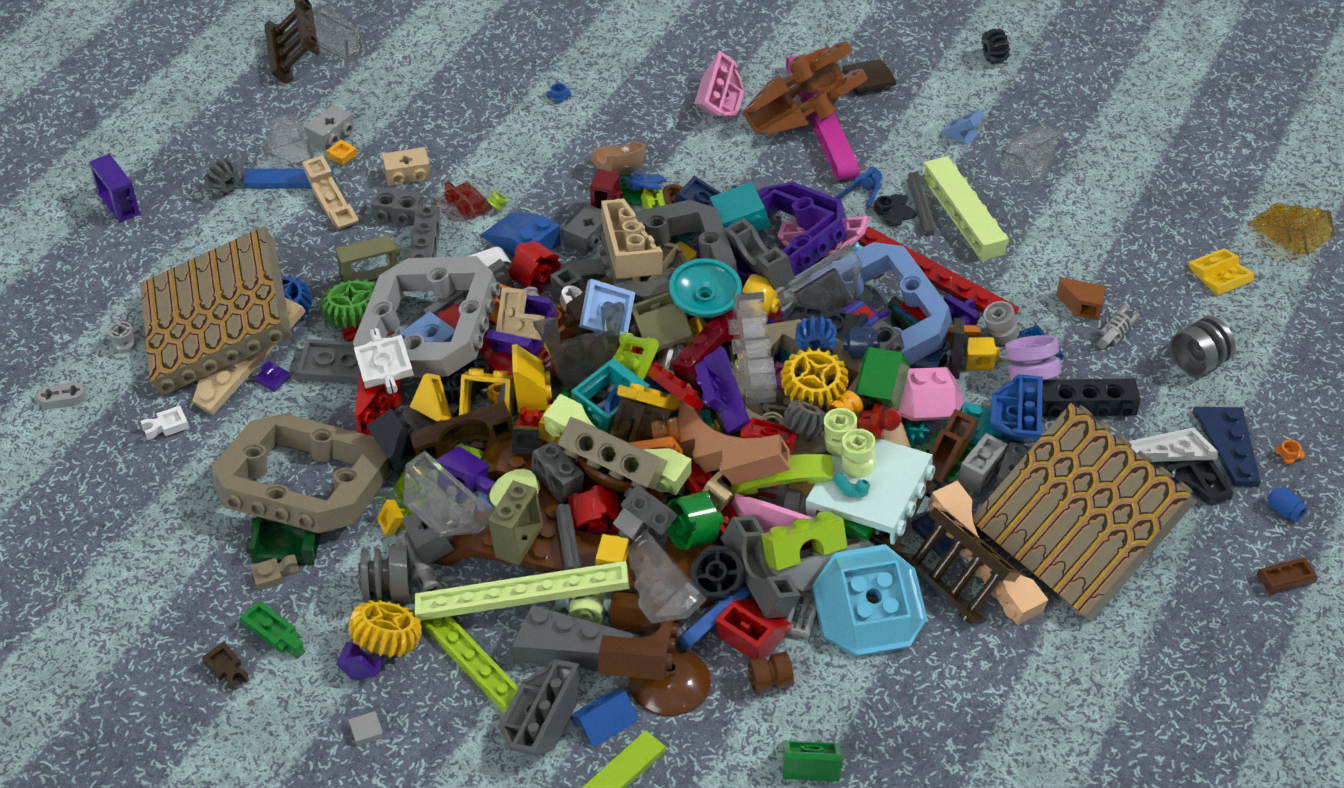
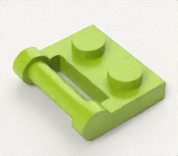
(636, 362)

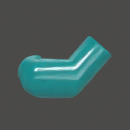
(859, 489)

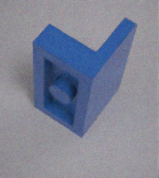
(605, 716)

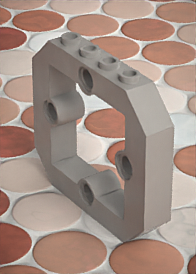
(442, 277)

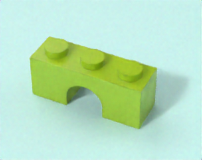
(783, 543)

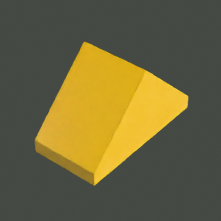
(431, 398)

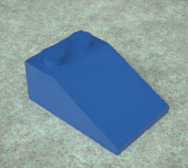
(523, 228)

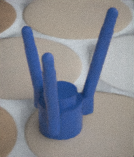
(868, 180)

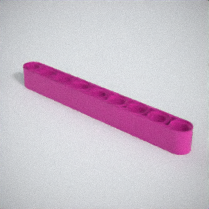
(831, 139)

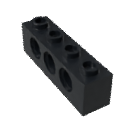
(1098, 396)

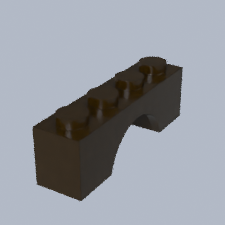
(487, 423)

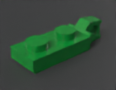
(273, 629)

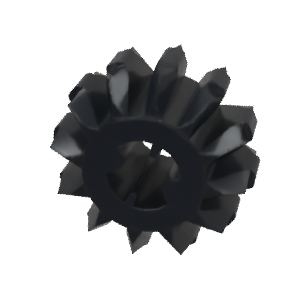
(995, 46)

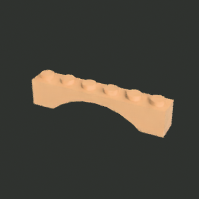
(1019, 599)

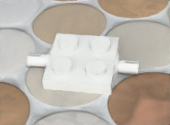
(383, 361)

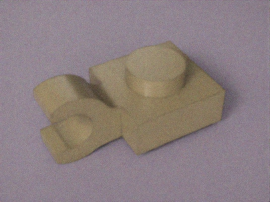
(271, 572)

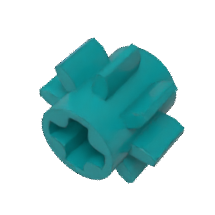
(916, 431)

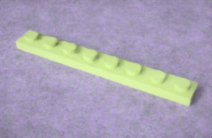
(521, 591)

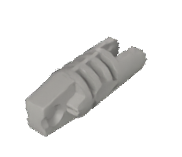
(1117, 327)

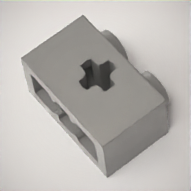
(329, 127)

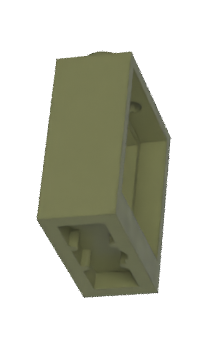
(365, 250)
(514, 518)

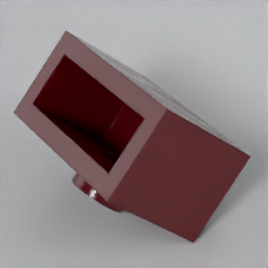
(605, 187)

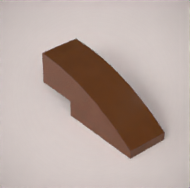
(952, 443)

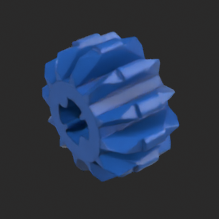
(815, 334)

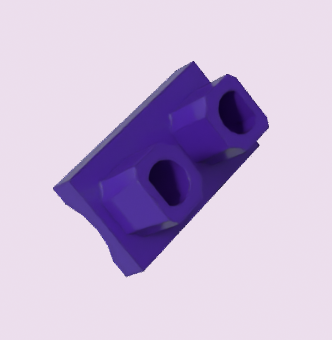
(962, 310)

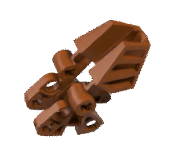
(774, 106)

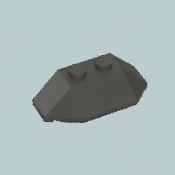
(541, 708)

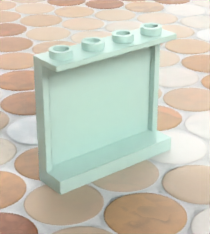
(893, 492)

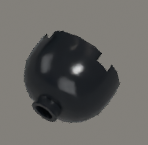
(718, 573)

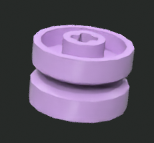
(1034, 356)

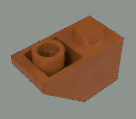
(1081, 297)

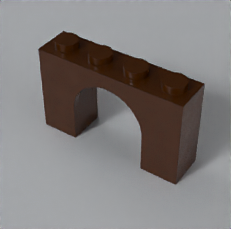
(636, 657)

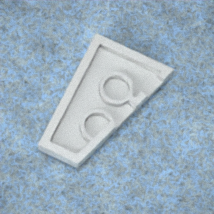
(1176, 446)

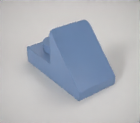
(964, 127)

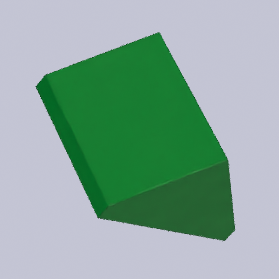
(883, 377)
(811, 760)

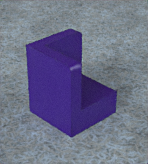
(357, 663)

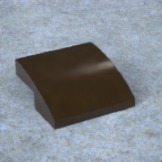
(877, 73)
(634, 420)

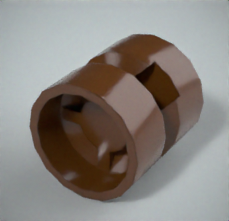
(770, 672)

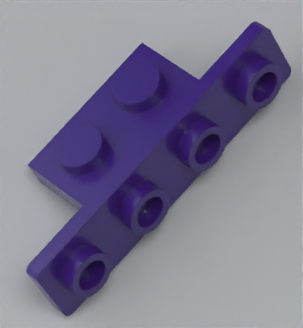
(721, 390)

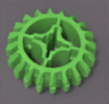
(346, 303)

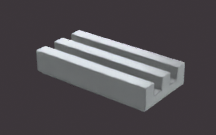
(797, 631)

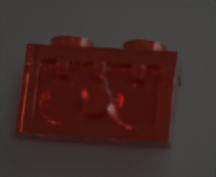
(467, 199)

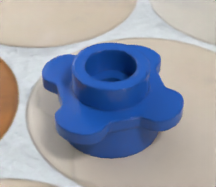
(558, 92)

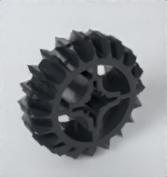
(453, 381)

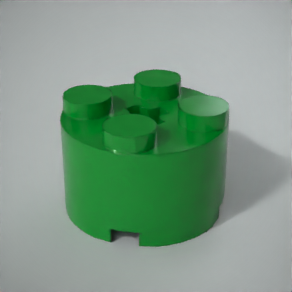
(696, 521)

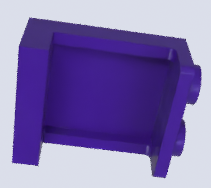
(503, 342)

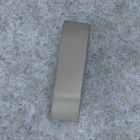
(61, 395)

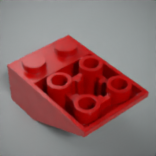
(373, 403)

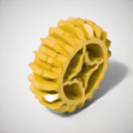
(817, 371)
(384, 628)

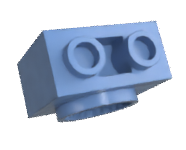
(431, 328)

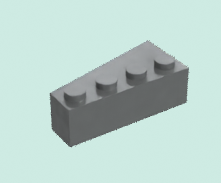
(562, 637)

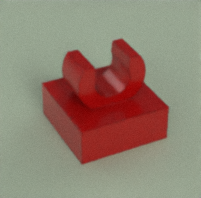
(529, 418)

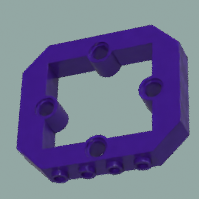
(811, 209)

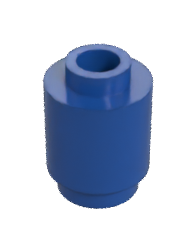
(1287, 503)

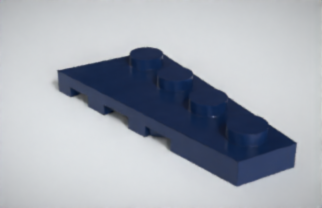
(1231, 439)

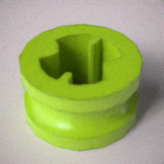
(497, 200)

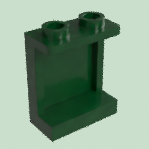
(279, 540)

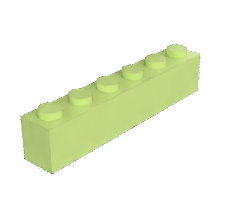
(965, 208)

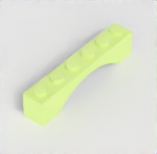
(676, 470)

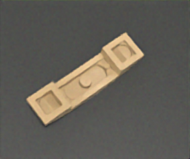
(328, 194)

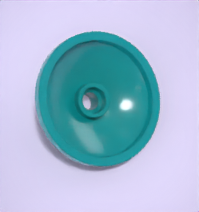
(704, 287)

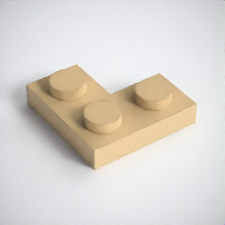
(512, 317)

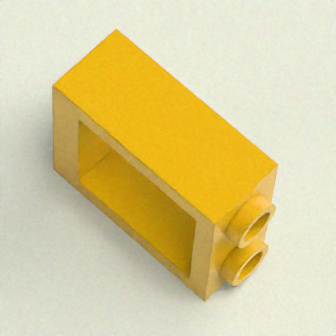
(479, 375)

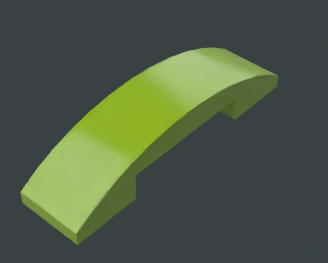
(803, 467)

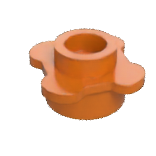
(1290, 451)

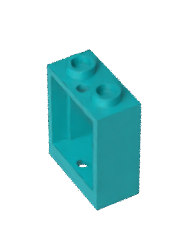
(613, 373)

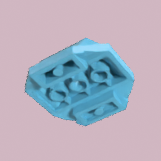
(853, 621)

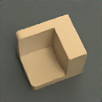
(719, 491)

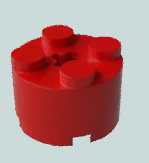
(533, 265)
(595, 510)

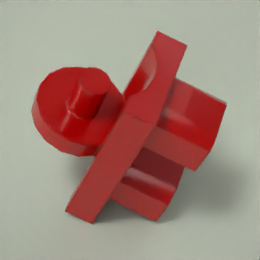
(878, 421)

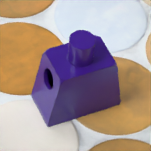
(467, 469)

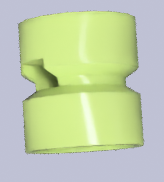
(836, 424)
(858, 453)
(587, 607)

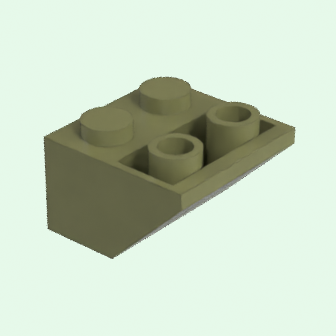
(661, 320)

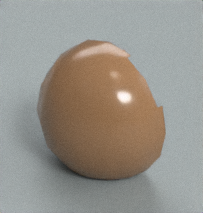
(620, 158)

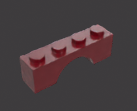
(702, 345)

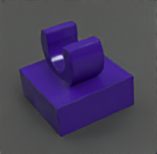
(272, 376)

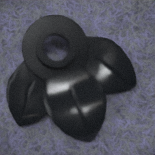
(894, 208)

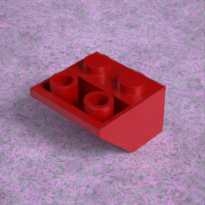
(748, 630)

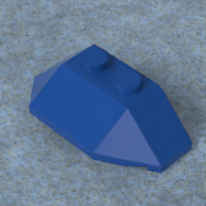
(1018, 409)

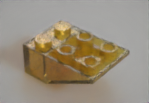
(1295, 226)

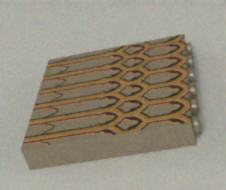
(214, 311)
(1083, 510)

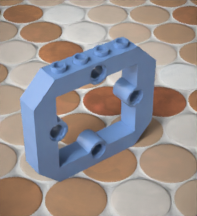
(916, 290)

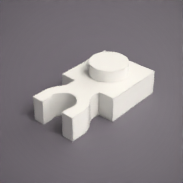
(167, 421)

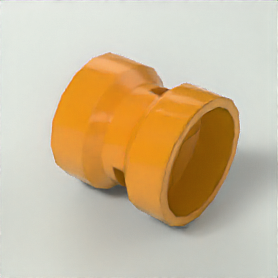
(848, 400)

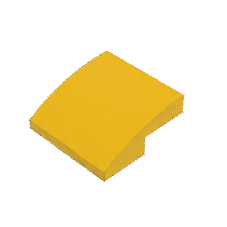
(1221, 271)

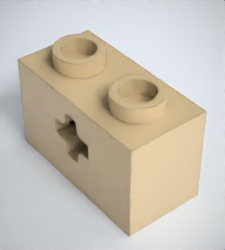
(406, 166)

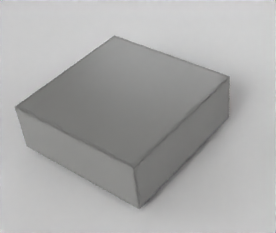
(365, 728)

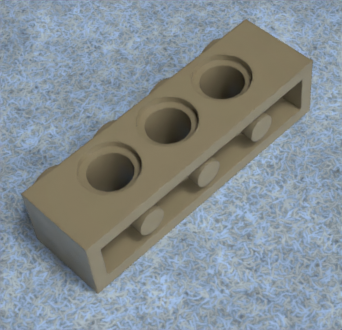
(578, 432)

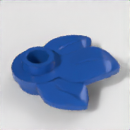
(641, 181)

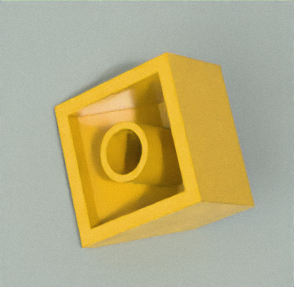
(530, 380)

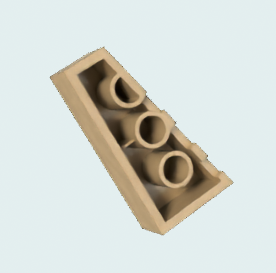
(629, 246)

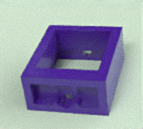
(114, 188)

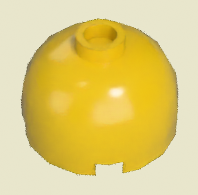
(758, 283)

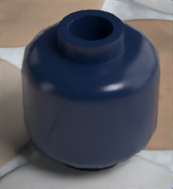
(859, 339)

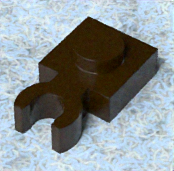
(223, 663)

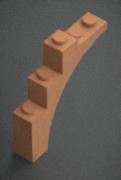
(735, 457)

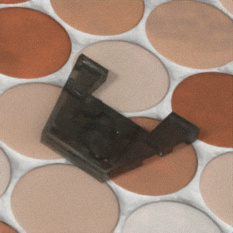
(583, 355)

